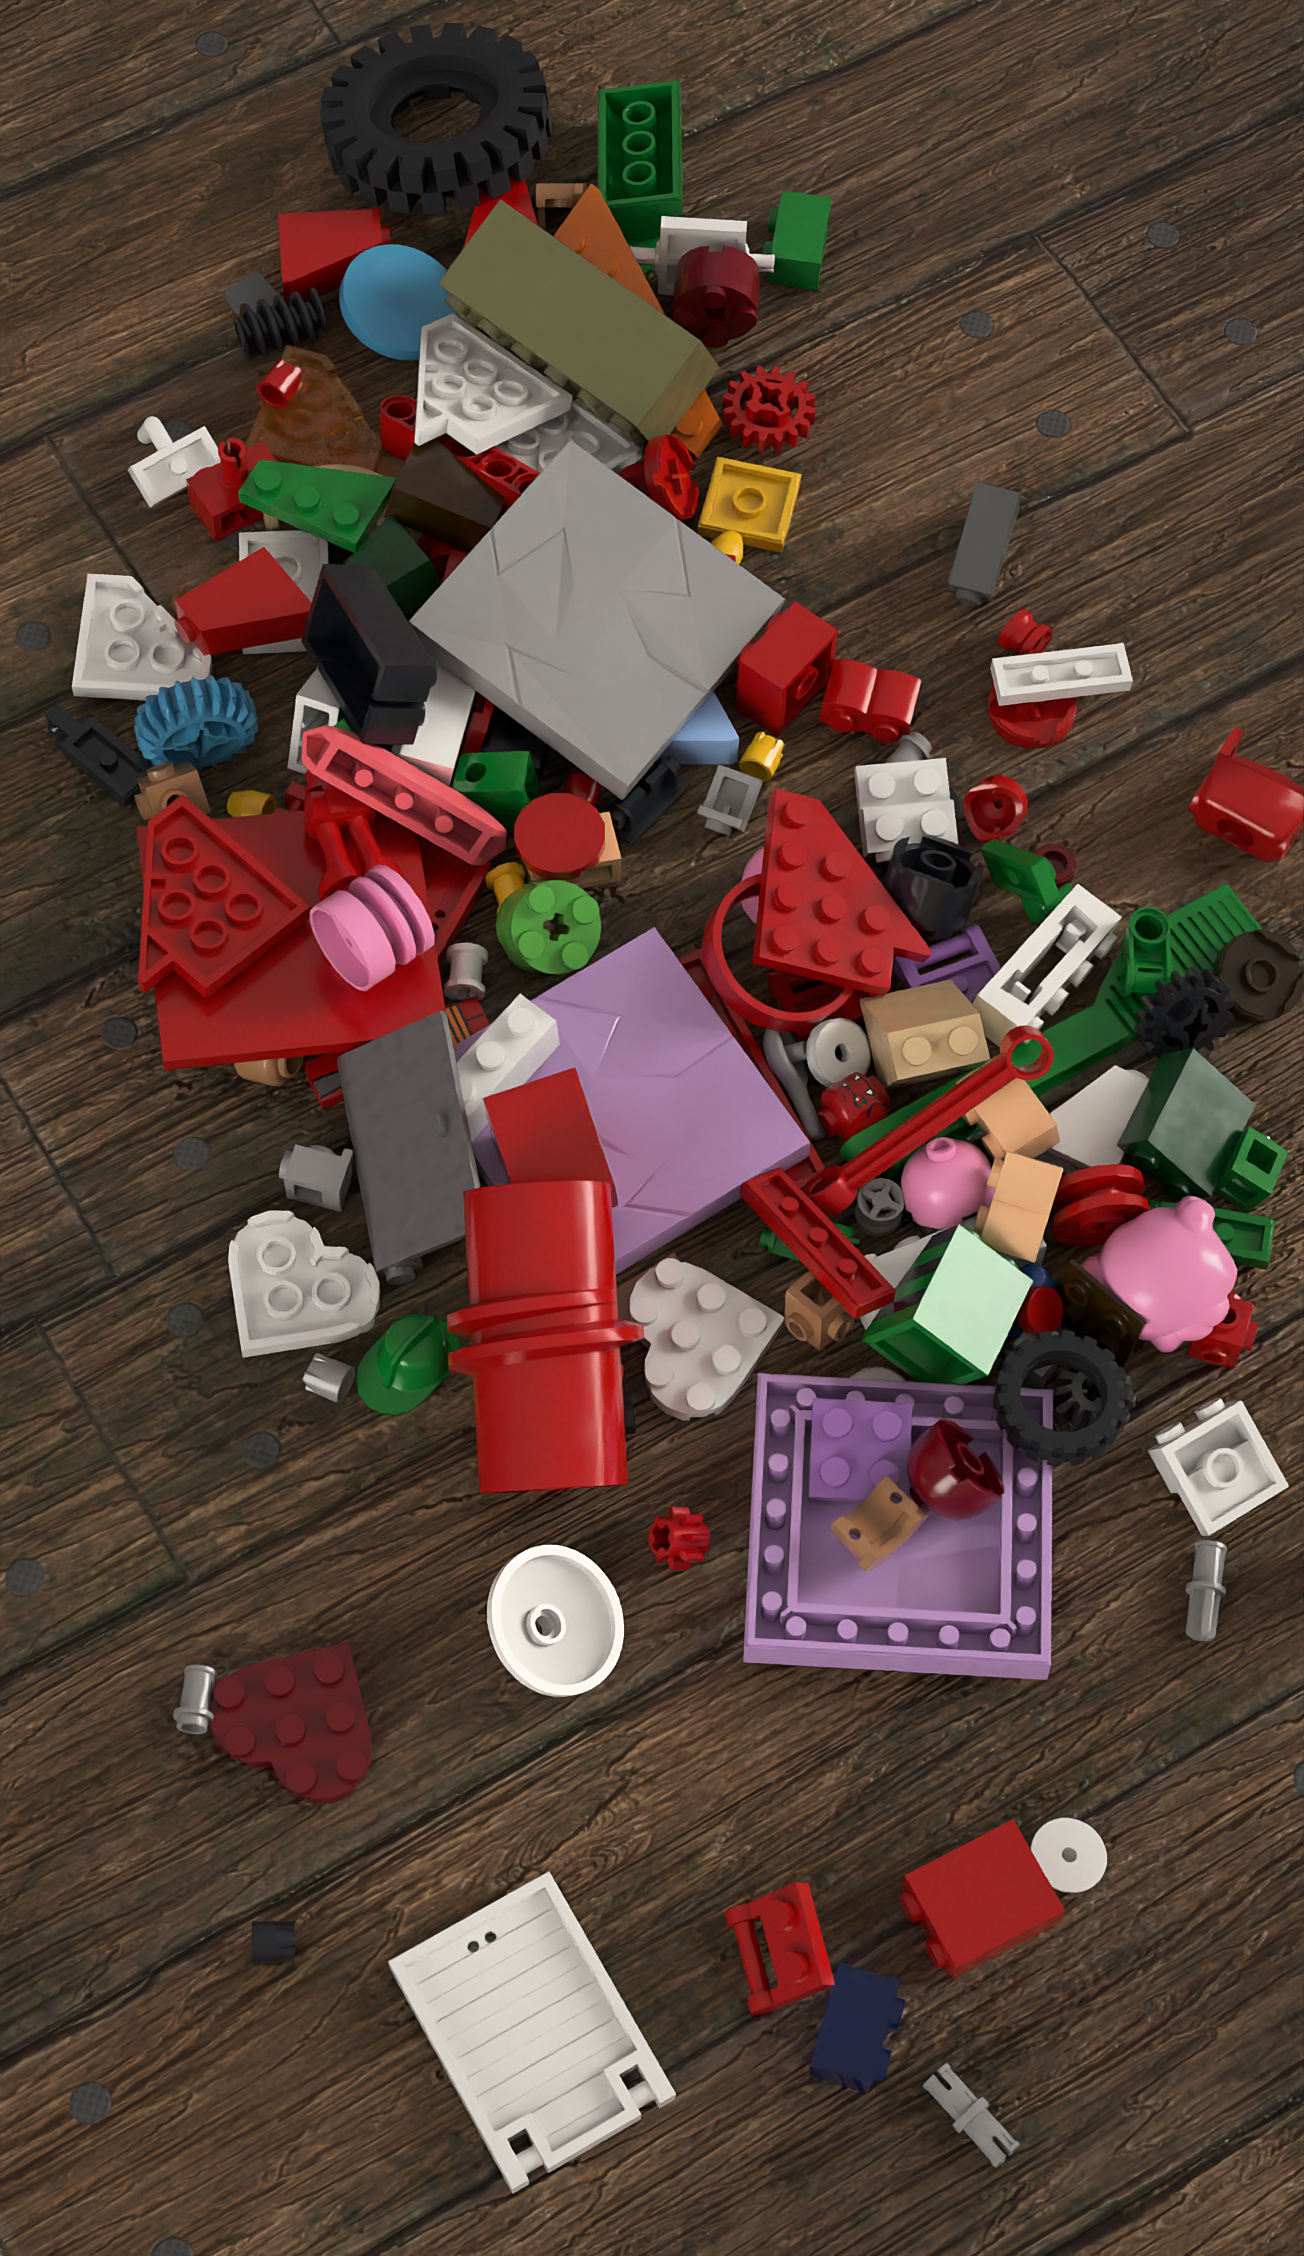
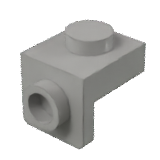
(730, 800)

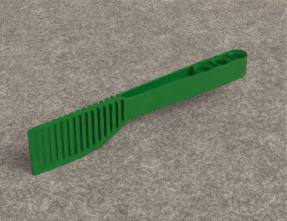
(1099, 1030)

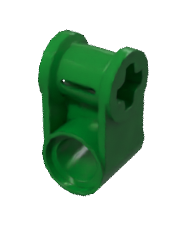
(1144, 959)

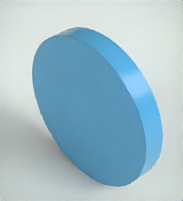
(391, 297)

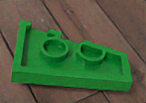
(319, 500)

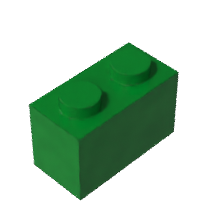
(798, 239)

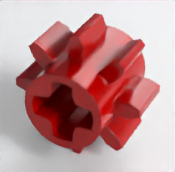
(679, 1538)

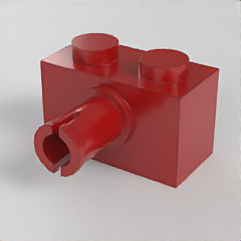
(216, 488)

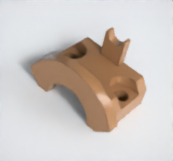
(557, 196)
(879, 1524)

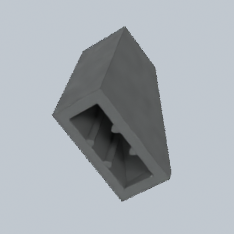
(983, 543)

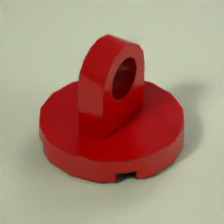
(666, 476)

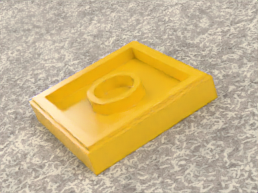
(751, 502)

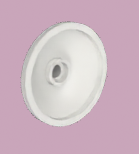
(577, 1619)

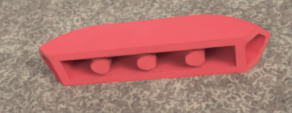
(403, 793)

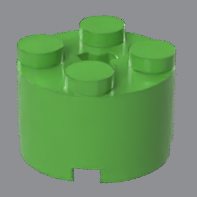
(574, 921)

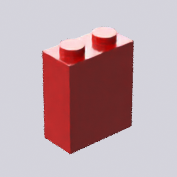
(980, 1900)

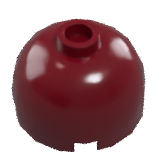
(950, 1475)

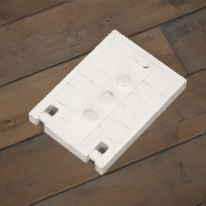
(530, 2030)

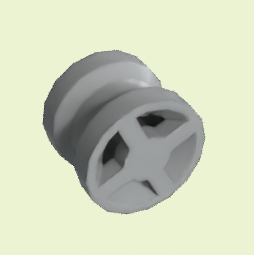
(878, 1196)

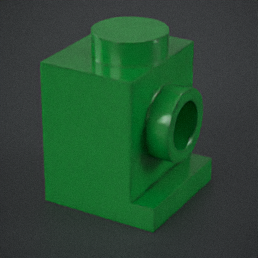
(1251, 1170)

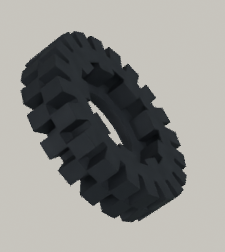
(379, 87)

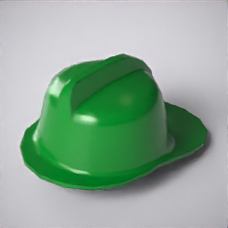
(405, 1364)

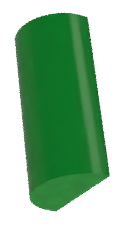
(641, 155)

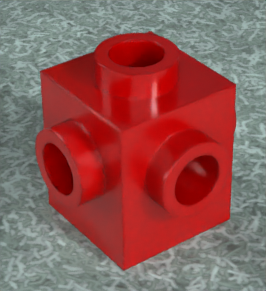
(1227, 1337)

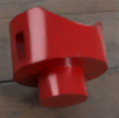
(995, 808)

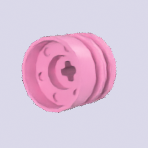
(372, 927)

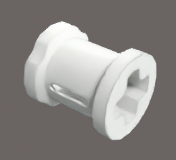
(465, 971)

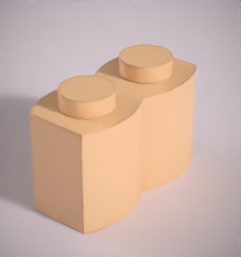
(1019, 1205)

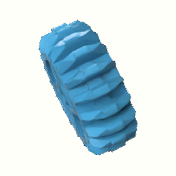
(196, 723)

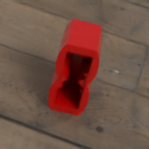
(869, 700)

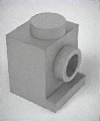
(318, 1175)

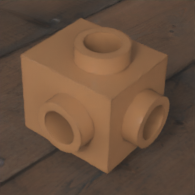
(169, 781)
(814, 1313)

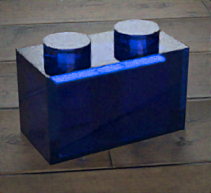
(855, 2029)

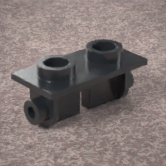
(647, 800)

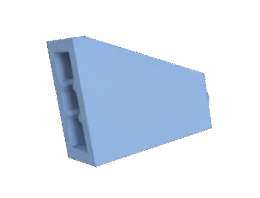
(706, 737)

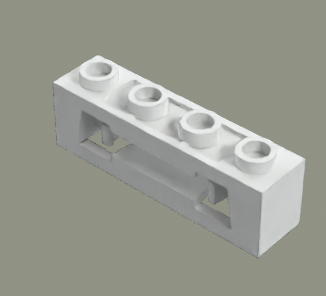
(1086, 933)

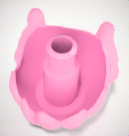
(1169, 1272)

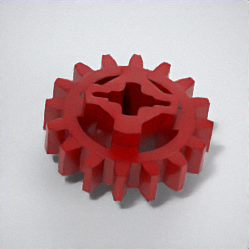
(768, 409)

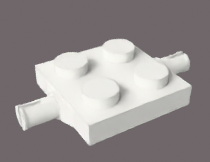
(684, 234)

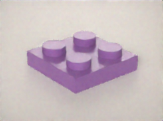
(857, 1447)

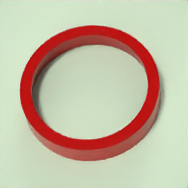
(733, 993)

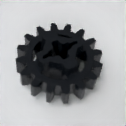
(1184, 1013)

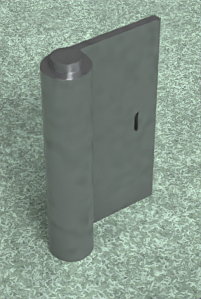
(409, 1143)

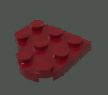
(299, 1719)

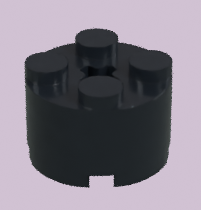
(933, 884)

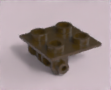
(1099, 1314)

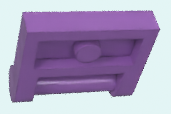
(968, 974)

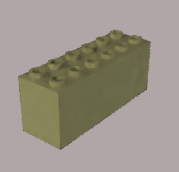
(577, 326)

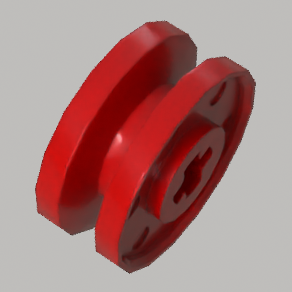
(1095, 1203)

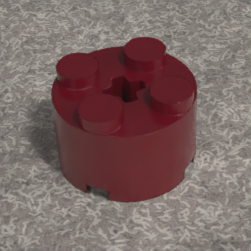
(716, 294)

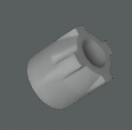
(329, 1378)

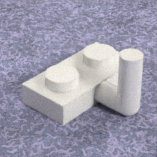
(167, 470)

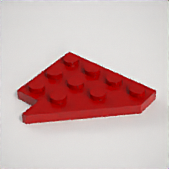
(207, 903)
(824, 905)

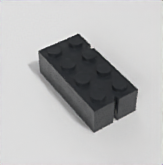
(368, 654)

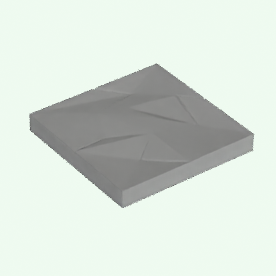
(595, 619)

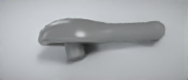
(789, 1067)

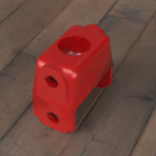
(1249, 804)

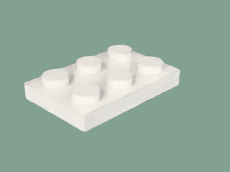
(300, 557)

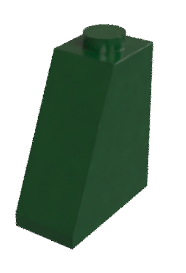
(399, 565)

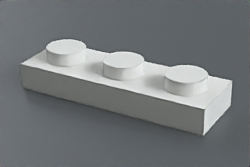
(1061, 674)

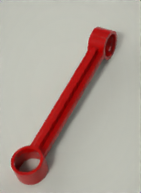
(838, 1186)

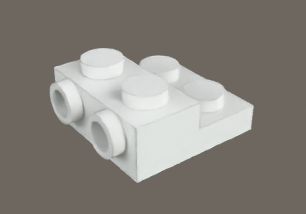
(902, 803)
(1217, 1464)

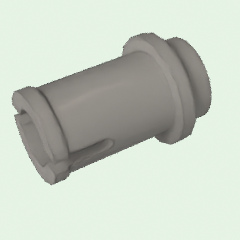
(911, 748)
(197, 1692)

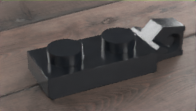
(98, 754)

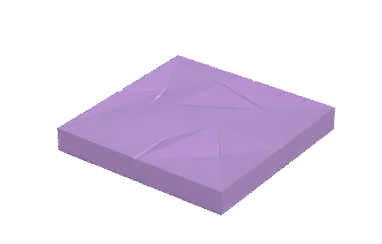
(667, 1093)
(949, 1599)

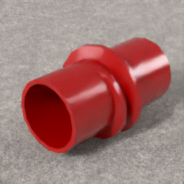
(544, 1337)

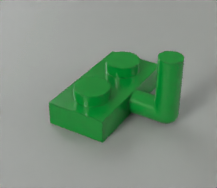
(1025, 876)

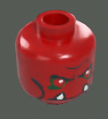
(853, 1105)

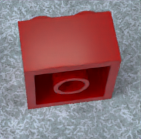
(785, 668)

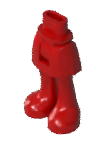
(334, 817)

